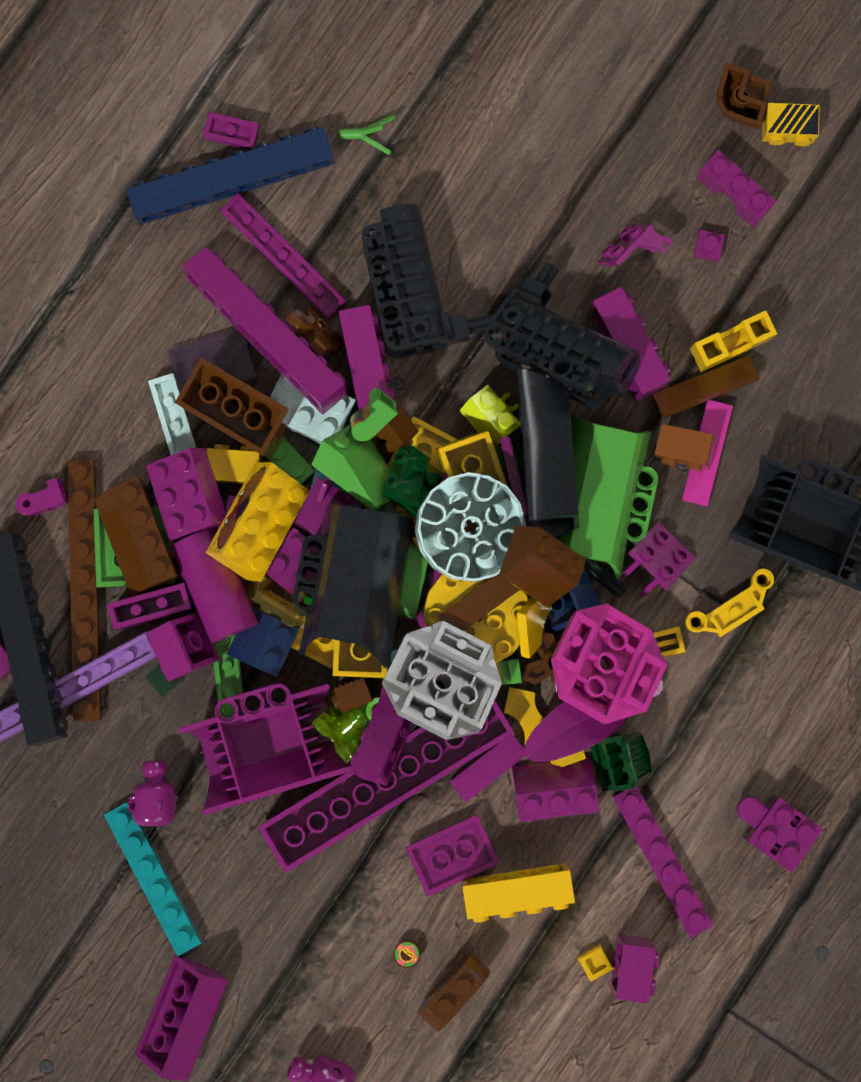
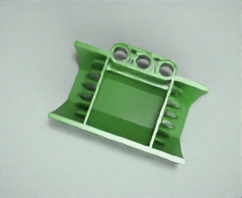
(606, 485)

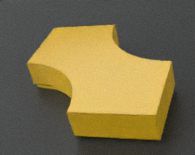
(522, 707)

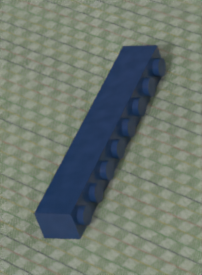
(230, 176)

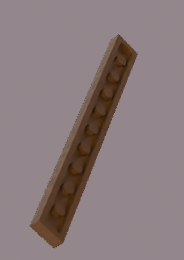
(83, 589)

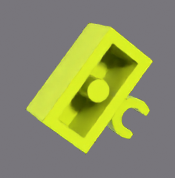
(491, 414)

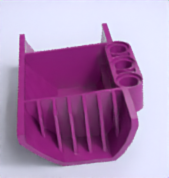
(265, 747)

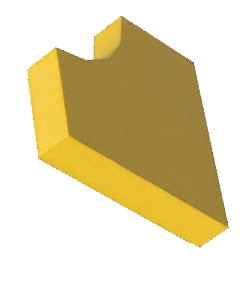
(530, 626)

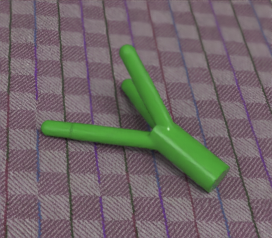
(360, 133)

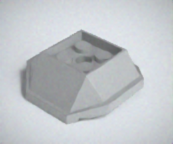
(460, 664)

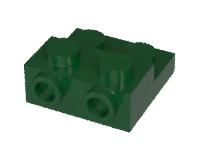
(410, 479)

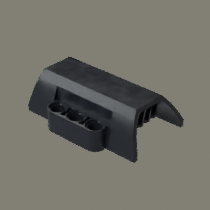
(547, 454)
(805, 519)
(356, 579)

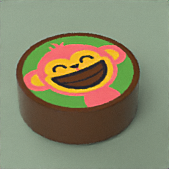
(406, 953)

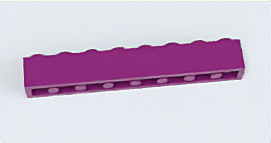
(265, 330)

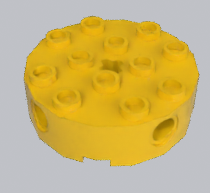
(496, 628)

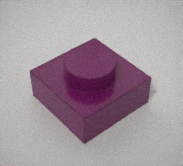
(709, 245)

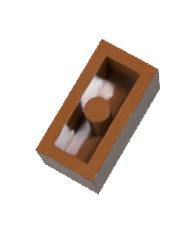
(685, 447)

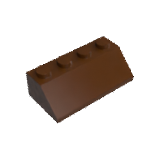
(234, 407)
(136, 536)

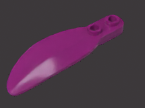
(569, 732)

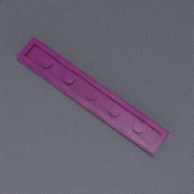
(283, 256)

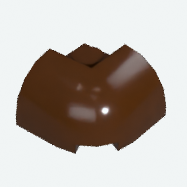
(742, 96)

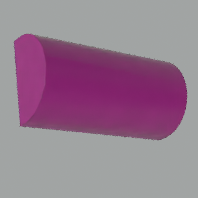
(213, 588)

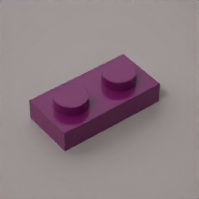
(231, 131)

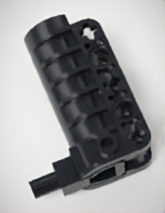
(411, 287)
(559, 345)

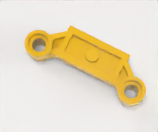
(735, 610)

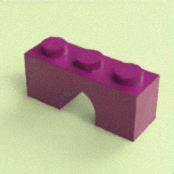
(725, 177)

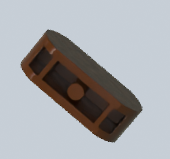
(453, 991)

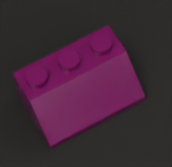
(554, 790)

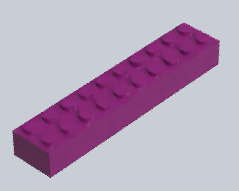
(353, 802)

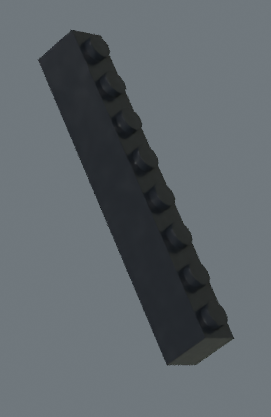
(28, 647)

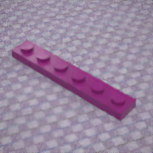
(662, 861)

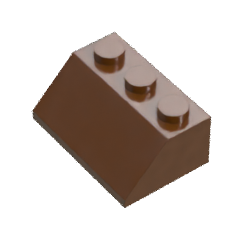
(541, 565)

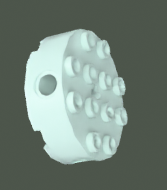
(443, 520)

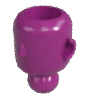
(154, 799)
(321, 1070)

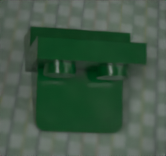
(622, 761)

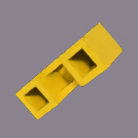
(734, 341)

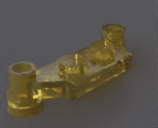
(273, 603)

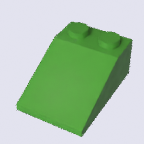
(354, 467)

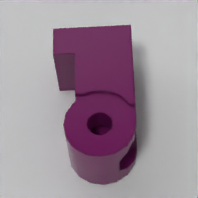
(44, 500)

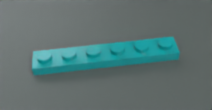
(153, 880)

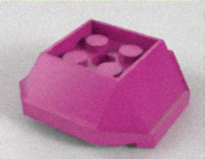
(630, 658)

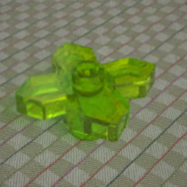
(343, 729)

